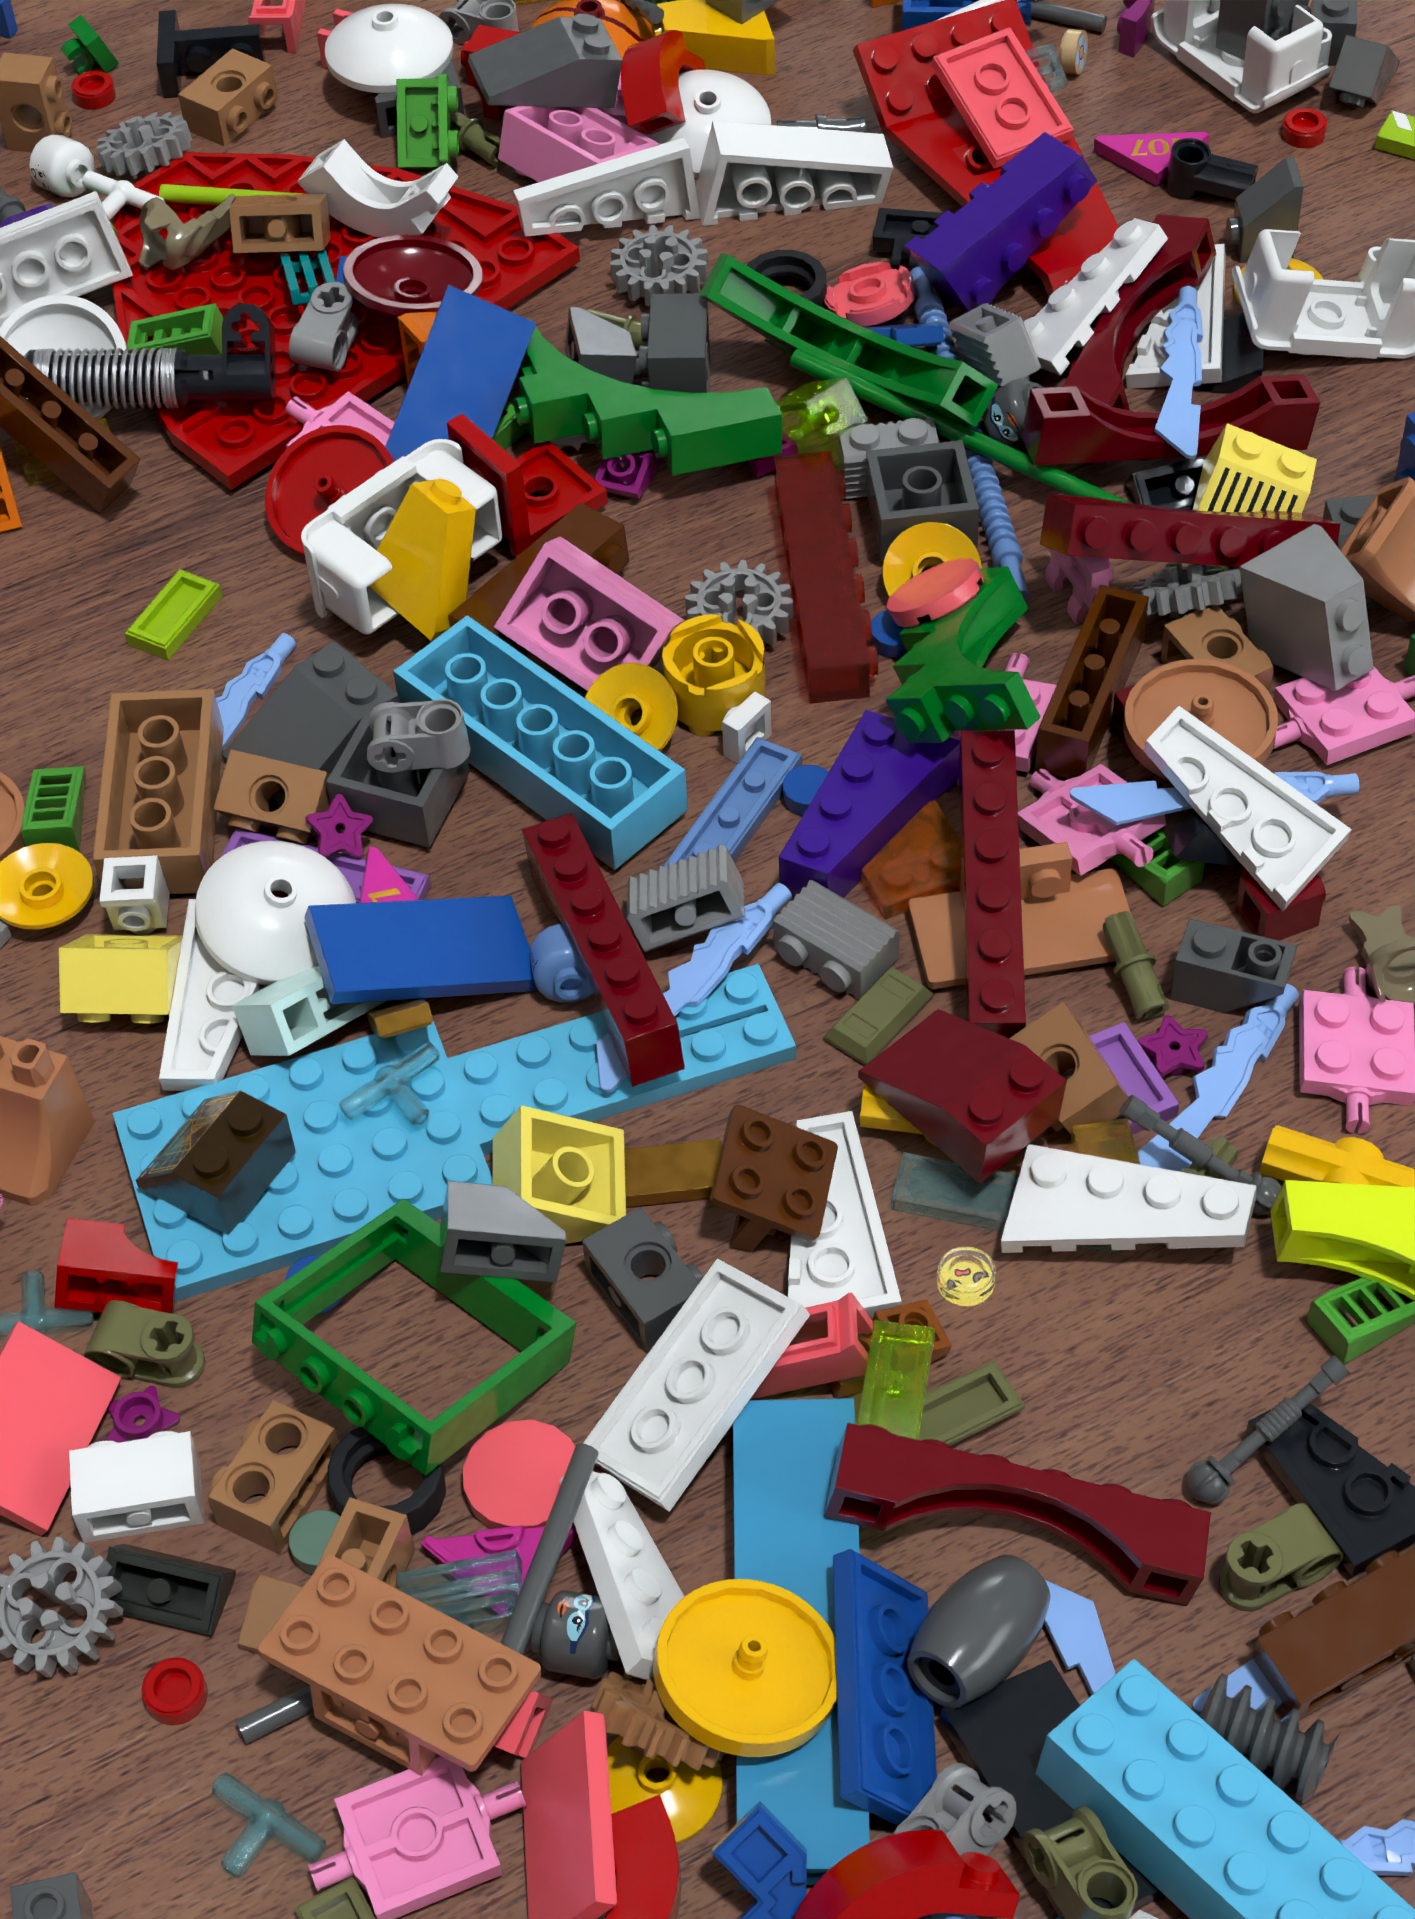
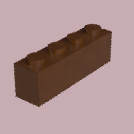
(62, 432)
(583, 527)
(1086, 690)
(1343, 1637)

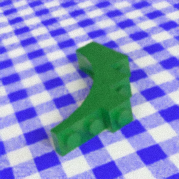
(795, 322)
(626, 418)
(943, 670)

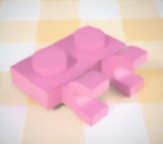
(1084, 574)

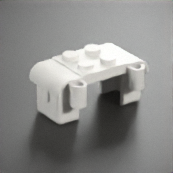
(1270, 67)
(1329, 317)
(345, 538)

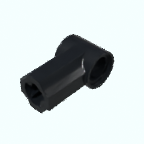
(1197, 171)

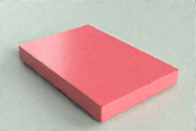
(1000, 95)
(46, 1409)
(569, 1823)

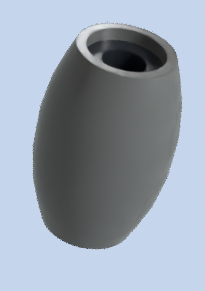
(979, 1631)

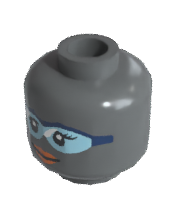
(1007, 411)
(574, 1635)

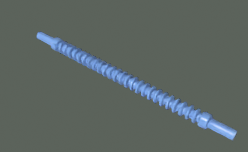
(991, 503)

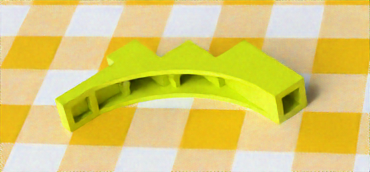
(1349, 1230)

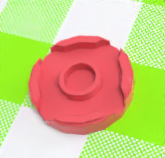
(871, 293)
(935, 592)
(516, 1473)

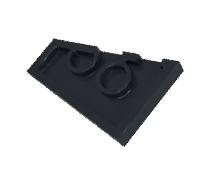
(1348, 1489)

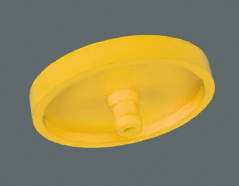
(746, 1667)

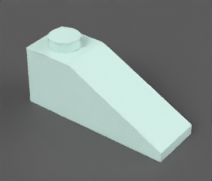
(293, 1014)

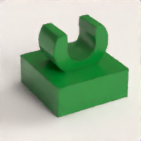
(89, 46)

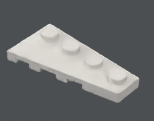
(627, 188)
(1092, 291)
(1210, 301)
(1254, 812)
(201, 1018)
(1101, 1201)
(851, 1244)
(626, 1571)

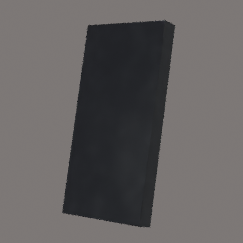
(1003, 1743)

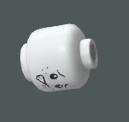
(60, 164)

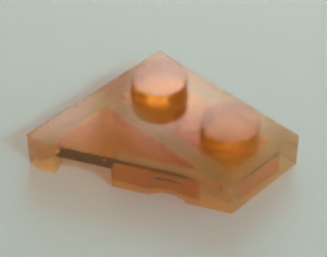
(915, 863)

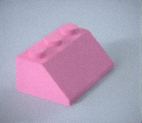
(563, 140)
(584, 616)

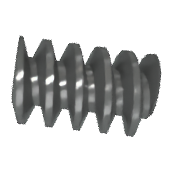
(1268, 1740)

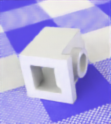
(135, 909)

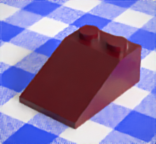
(968, 1090)

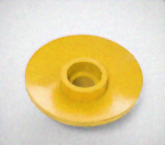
(923, 547)
(635, 687)
(43, 885)
(687, 1793)

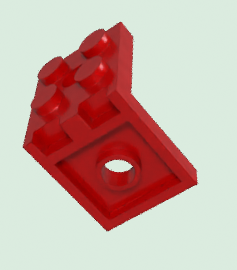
(538, 470)

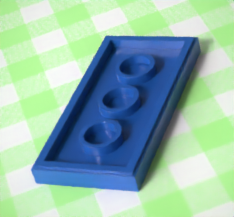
(461, 370)
(420, 948)
(882, 1713)

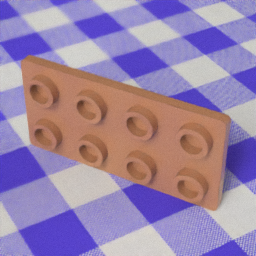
(1059, 918)
(397, 1669)

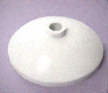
(387, 45)
(709, 98)
(63, 324)
(252, 928)

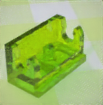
(823, 406)
(897, 1377)

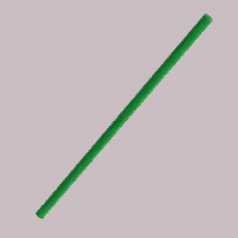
(951, 429)

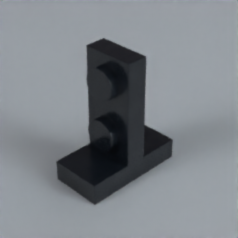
(196, 50)

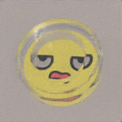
(966, 1276)

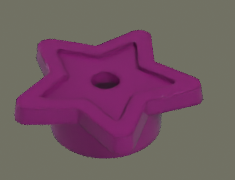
(332, 841)
(1174, 1061)
(137, 1406)

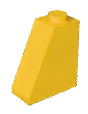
(720, 39)
(429, 555)

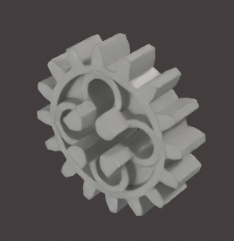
(144, 143)
(637, 263)
(1187, 588)
(765, 602)
(85, 1596)

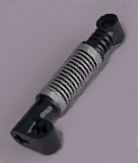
(172, 376)

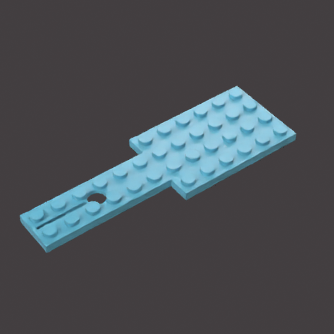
(363, 1166)

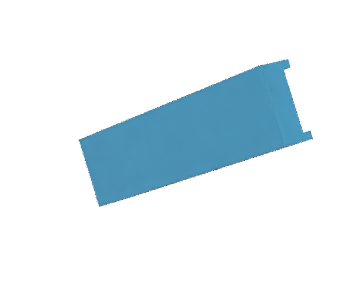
(781, 1537)

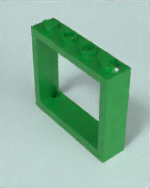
(497, 1302)

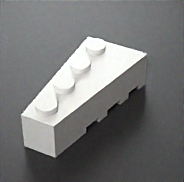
(788, 169)

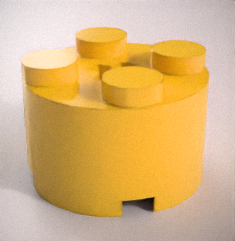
(713, 669)

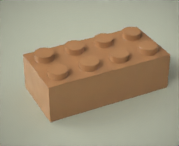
(161, 784)

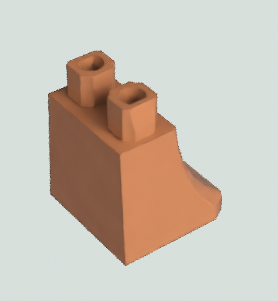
(1384, 548)
(40, 1119)

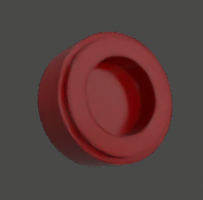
(93, 90)
(1304, 128)
(174, 1691)

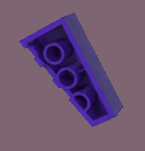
(1003, 223)
(864, 803)

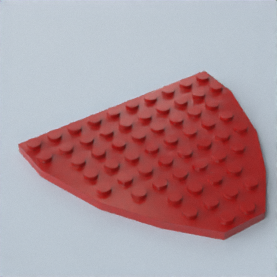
(247, 436)

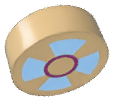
(1073, 51)

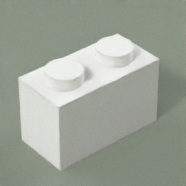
(136, 1486)

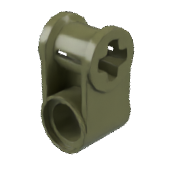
(146, 1345)
(1277, 1559)
(1080, 1864)

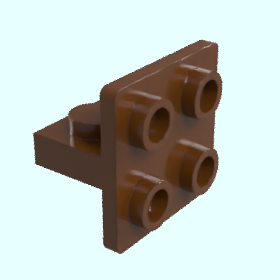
(772, 1178)

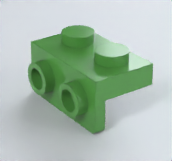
(425, 123)

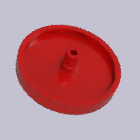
(316, 474)

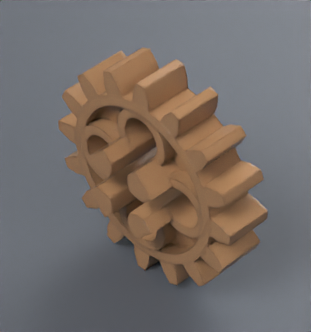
(637, 1714)

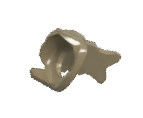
(183, 240)
(1387, 953)

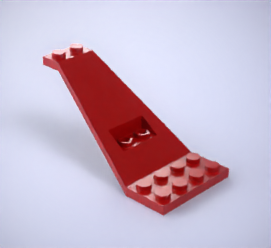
(932, 133)

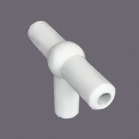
(117, 192)

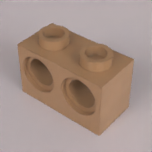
(286, 1480)

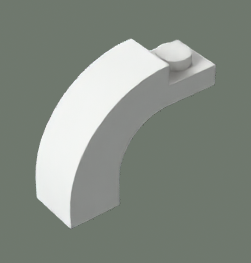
(372, 201)

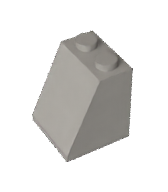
(1308, 609)

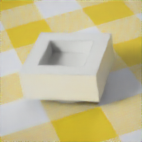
(744, 724)

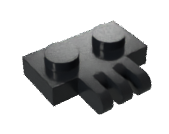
(897, 228)

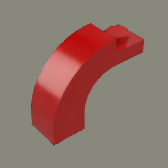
(652, 81)
(645, 1863)
(911, 1878)

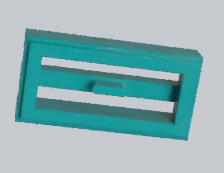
(306, 265)

